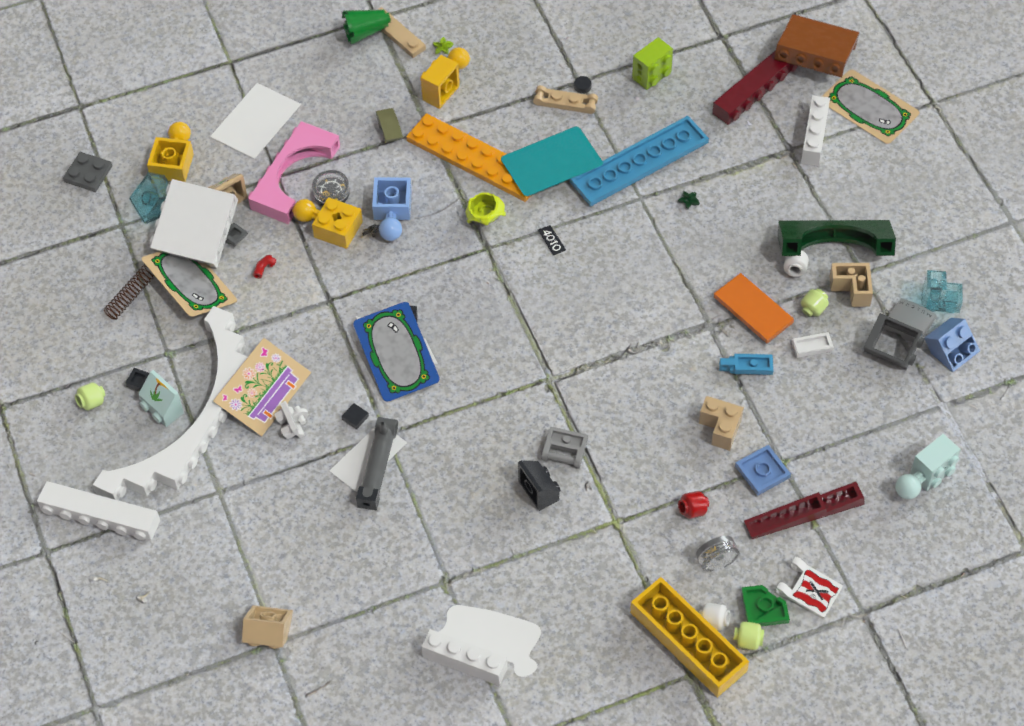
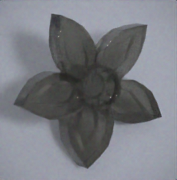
(372, 229)

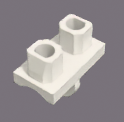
(293, 418)

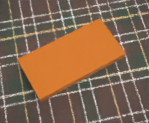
(753, 308)

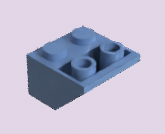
(952, 343)

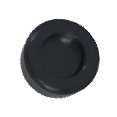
(582, 84)

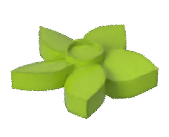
(443, 45)

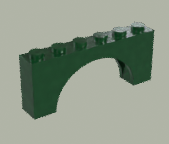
(872, 234)

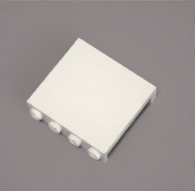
(194, 222)

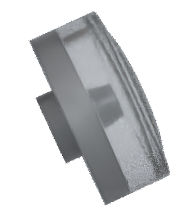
(717, 553)

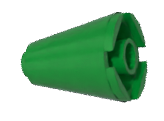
(364, 23)

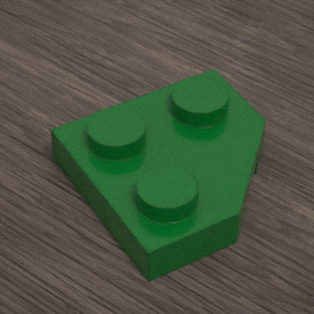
(763, 606)

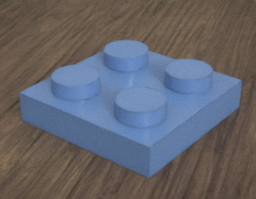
(763, 470)

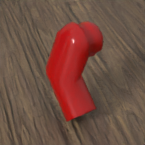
(261, 264)

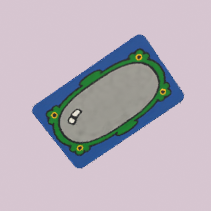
(396, 351)

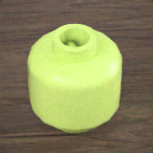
(814, 302)
(90, 396)
(749, 635)

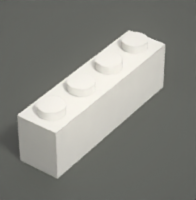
(815, 130)
(464, 657)

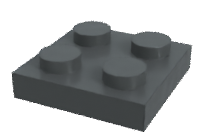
(87, 171)

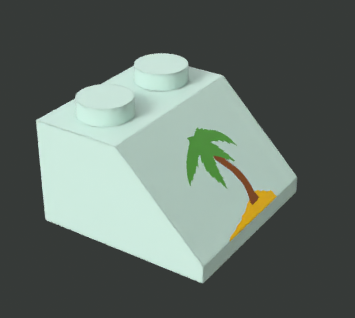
(160, 399)

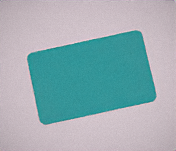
(551, 161)

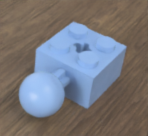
(390, 204)

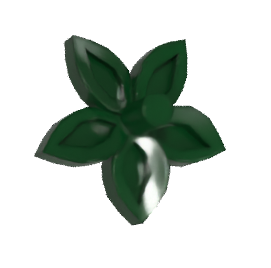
(690, 199)

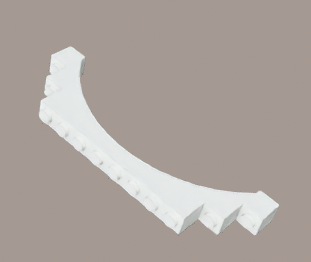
(176, 461)

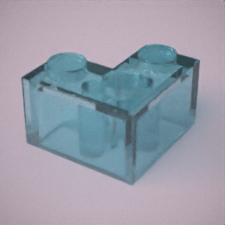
(940, 295)

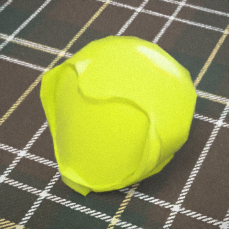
(484, 208)

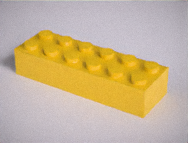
(689, 637)

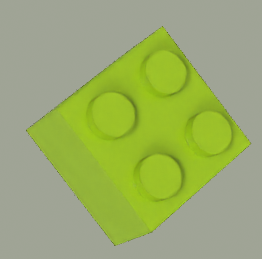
(652, 63)

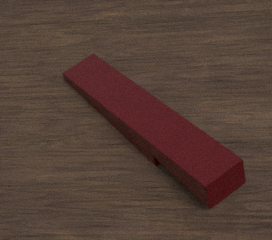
(805, 510)

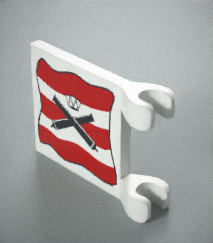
(812, 590)

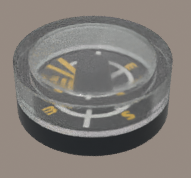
(331, 185)

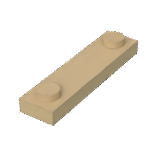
(403, 37)

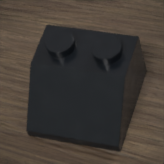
(538, 484)

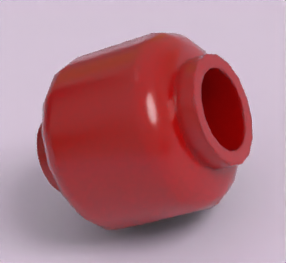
(693, 504)

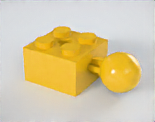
(443, 77)
(173, 154)
(333, 223)

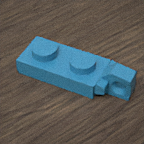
(748, 364)

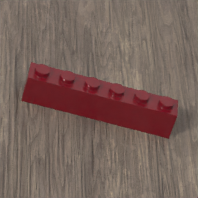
(751, 88)

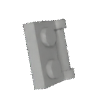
(565, 441)

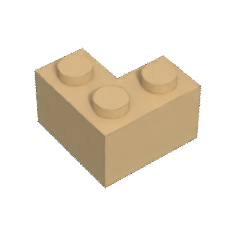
(853, 278)
(724, 418)

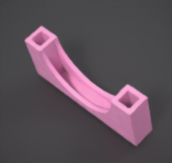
(304, 143)

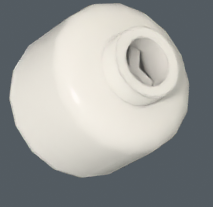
(796, 265)
(716, 615)

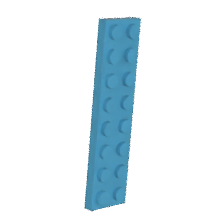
(640, 160)

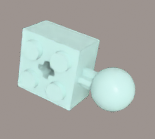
(929, 468)

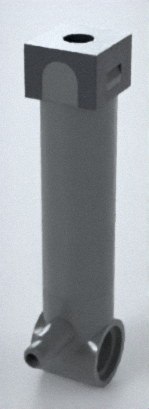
(368, 492)

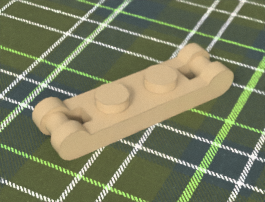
(565, 100)

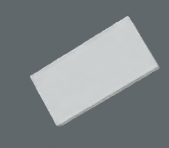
(812, 345)

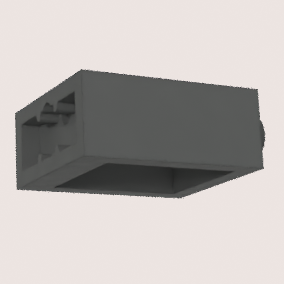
(876, 331)

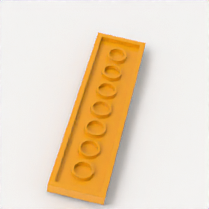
(464, 152)

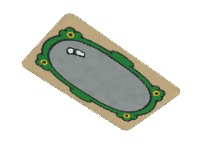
(870, 106)
(189, 283)

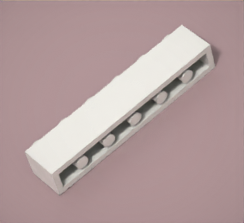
(98, 511)

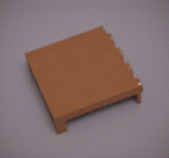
(816, 45)

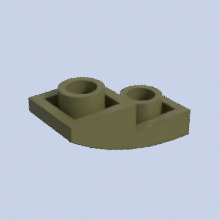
(389, 124)

